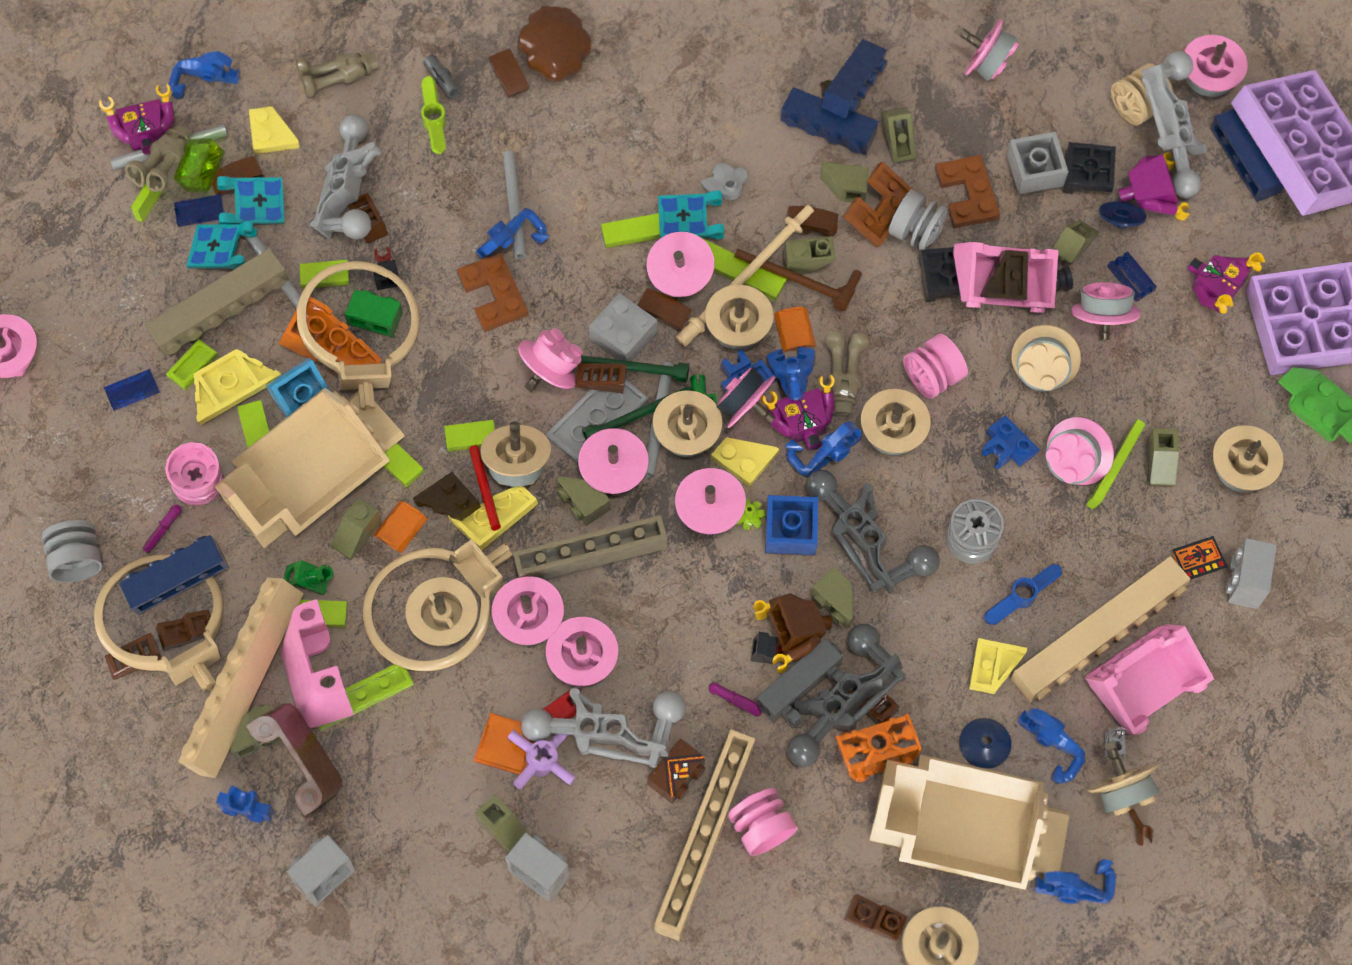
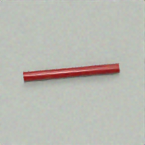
(484, 488)

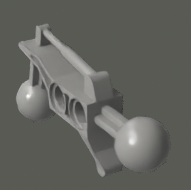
(1174, 119)
(344, 183)
(667, 707)

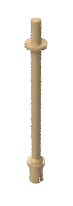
(697, 324)

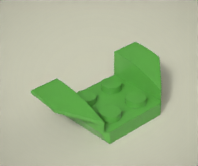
(1319, 403)

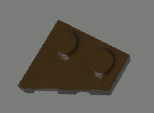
(1008, 277)
(448, 497)

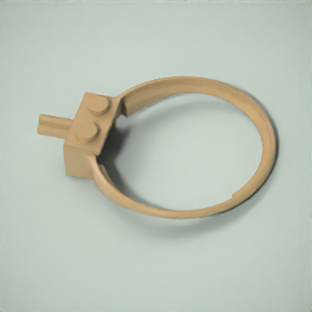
(358, 376)
(480, 574)
(189, 663)

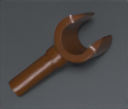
(1142, 830)

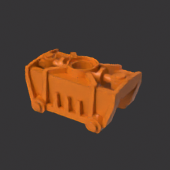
(878, 758)

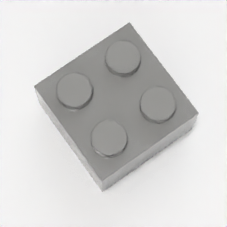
(1037, 163)
(623, 329)
(1251, 573)
(538, 866)
(320, 870)

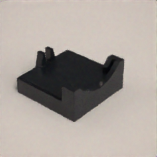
(1089, 167)
(939, 273)

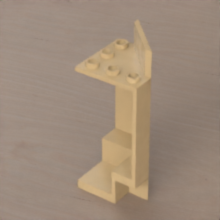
(307, 464)
(969, 821)

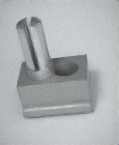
(1118, 736)

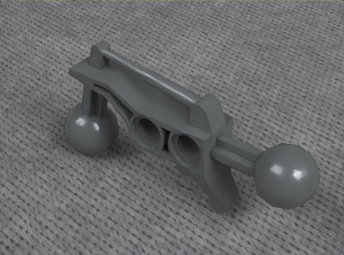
(921, 561)
(863, 640)

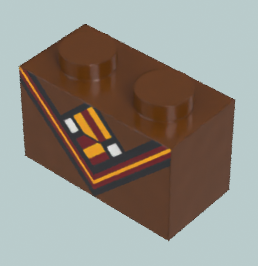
(677, 771)

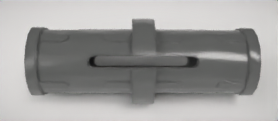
(441, 76)

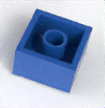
(791, 525)

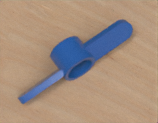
(1013, 601)

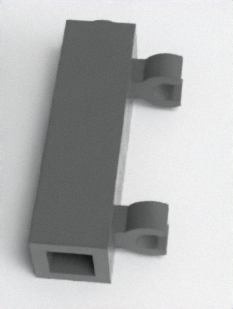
(799, 681)

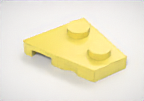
(270, 131)
(744, 458)
(993, 664)

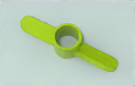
(432, 106)

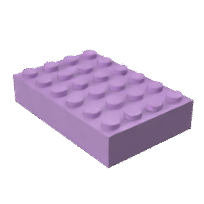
(1301, 138)
(1304, 317)

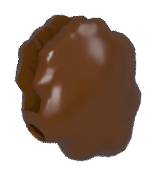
(554, 42)

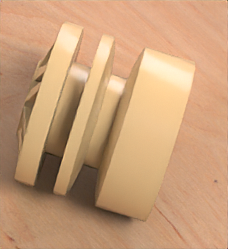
(1131, 97)

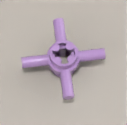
(547, 763)

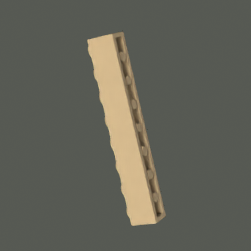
(1100, 629)
(240, 677)
(704, 835)

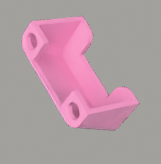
(307, 637)

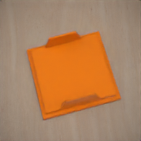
(497, 749)

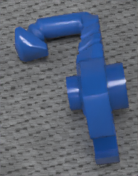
(207, 67)
(502, 234)
(792, 370)
(835, 447)
(1050, 732)
(1072, 889)

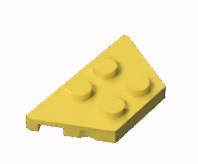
(229, 383)

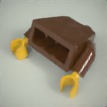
(796, 625)

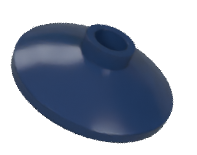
(1122, 214)
(981, 754)

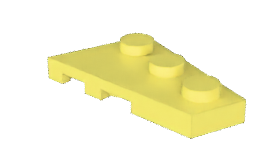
(510, 507)

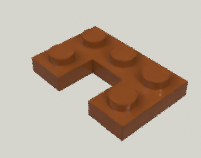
(981, 203)
(876, 223)
(508, 300)

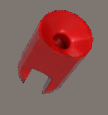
(562, 707)

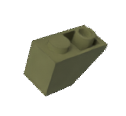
(845, 180)
(809, 254)
(1163, 456)
(585, 501)
(835, 595)
(500, 823)

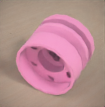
(935, 366)
(189, 462)
(760, 817)

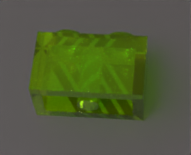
(198, 165)

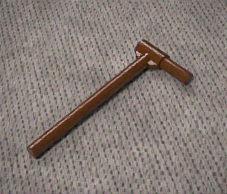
(841, 296)

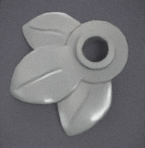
(726, 180)

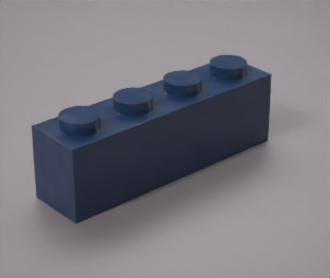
(855, 79)
(805, 113)
(1245, 155)
(173, 574)

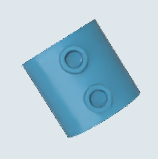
(296, 386)

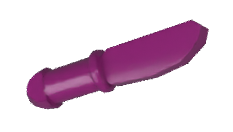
(164, 525)
(736, 699)

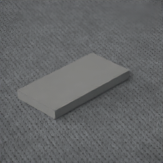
(594, 408)

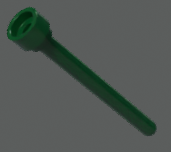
(677, 371)
(625, 419)

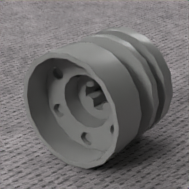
(918, 220)
(974, 544)
(71, 551)

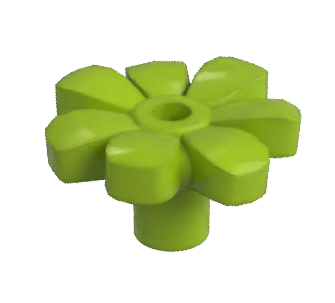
(752, 515)

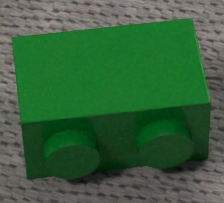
(374, 313)

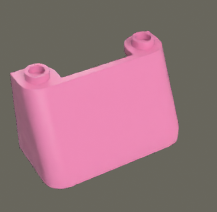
(976, 261)
(1149, 675)

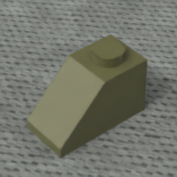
(899, 134)
(1074, 241)
(356, 528)
(243, 742)

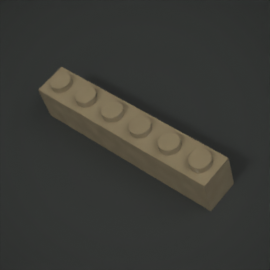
(217, 302)
(592, 549)

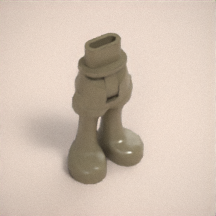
(348, 68)
(167, 149)
(846, 384)

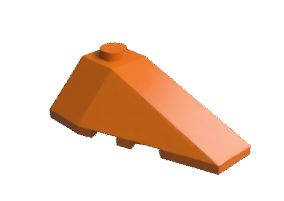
(330, 335)

